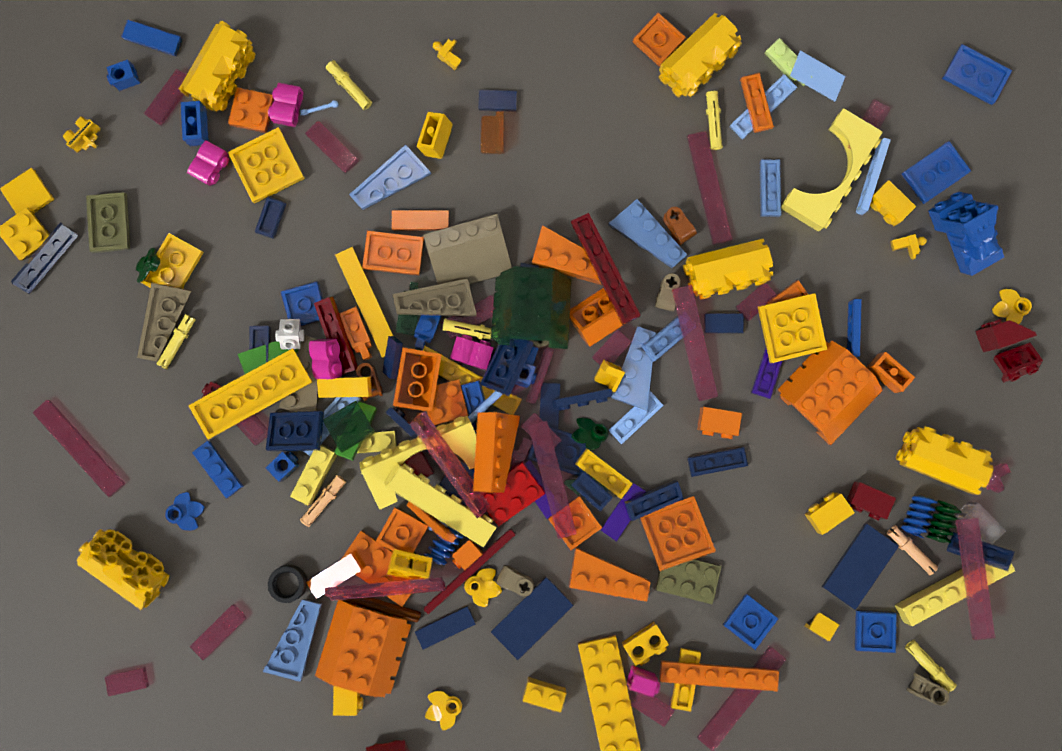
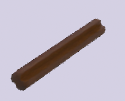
(387, 608)

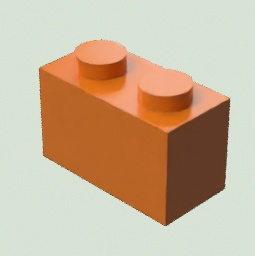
(890, 372)
(719, 421)

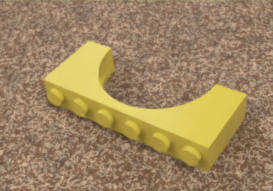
(817, 208)
(376, 469)

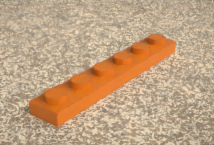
(719, 675)

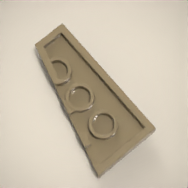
(440, 300)
(161, 315)
(307, 397)

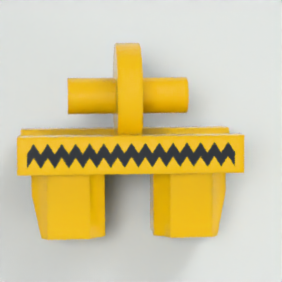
(84, 136)

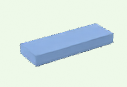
(634, 419)

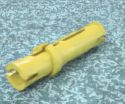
(343, 79)
(713, 111)
(448, 325)
(177, 339)
(936, 673)

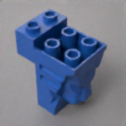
(969, 231)

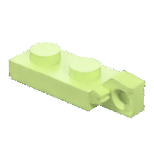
(782, 57)

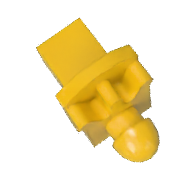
(445, 53)
(910, 242)

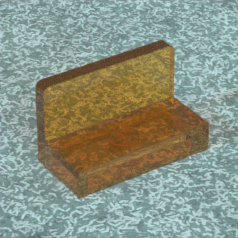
(492, 133)

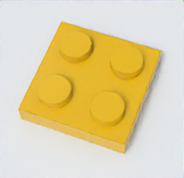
(23, 233)

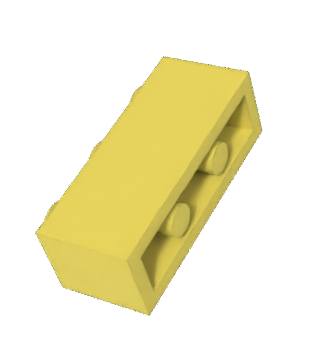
(314, 475)

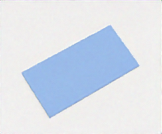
(823, 79)

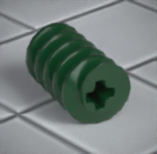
(943, 522)

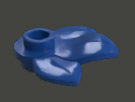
(187, 510)

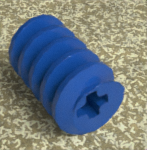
(918, 515)
(443, 547)

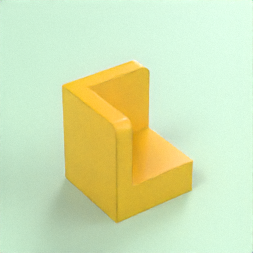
(609, 375)
(823, 626)

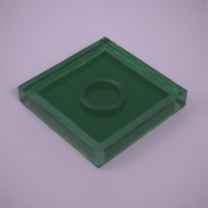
(348, 426)

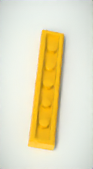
(365, 298)
(452, 371)

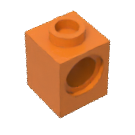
(466, 555)

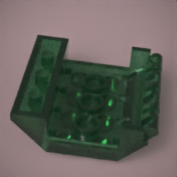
(532, 306)

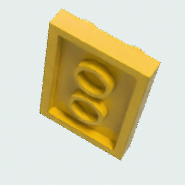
(176, 263)

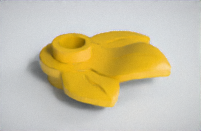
(1009, 308)
(485, 588)
(440, 709)

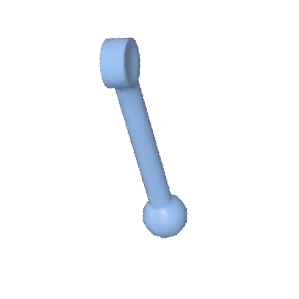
(334, 103)

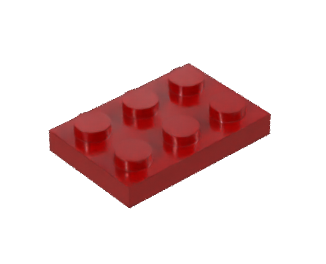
(519, 493)

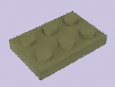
(108, 222)
(690, 580)

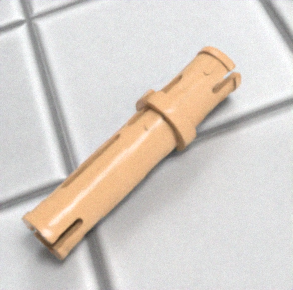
(319, 505)
(906, 543)

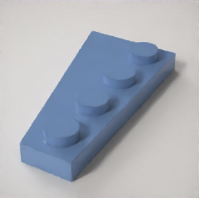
(394, 175)
(643, 229)
(637, 366)
(295, 644)

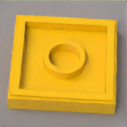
(27, 191)

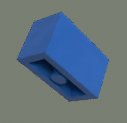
(194, 123)

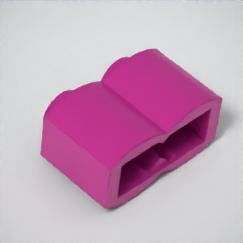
(286, 104)
(208, 163)
(471, 352)
(325, 358)
(643, 681)

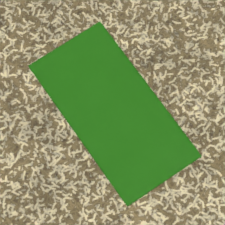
(256, 357)

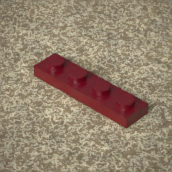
(334, 329)

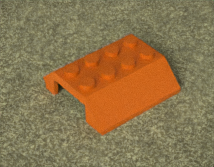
(831, 390)
(362, 650)

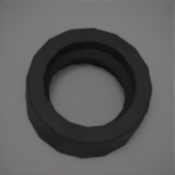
(272, 588)

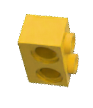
(409, 565)
(642, 639)

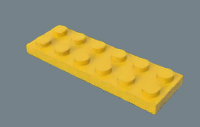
(250, 394)
(608, 695)

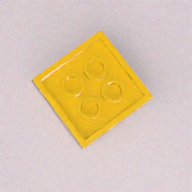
(266, 165)
(792, 328)

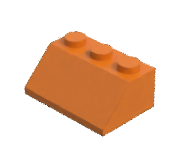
(595, 318)
(417, 379)

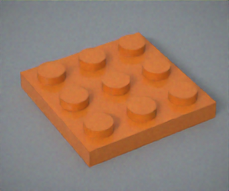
(677, 534)

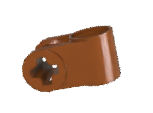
(680, 226)
(375, 383)

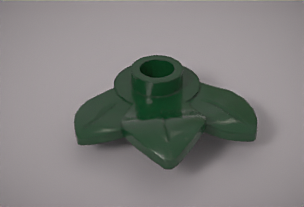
(147, 263)
(590, 433)

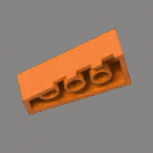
(563, 256)
(494, 450)
(604, 577)

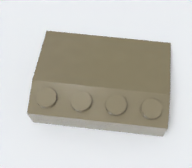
(468, 251)

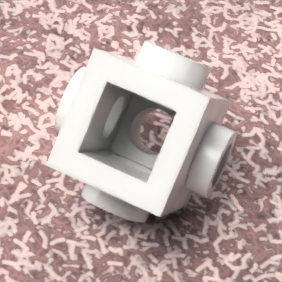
(290, 334)

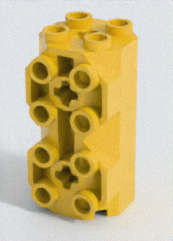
(700, 56)
(217, 66)
(729, 268)
(946, 460)
(123, 569)

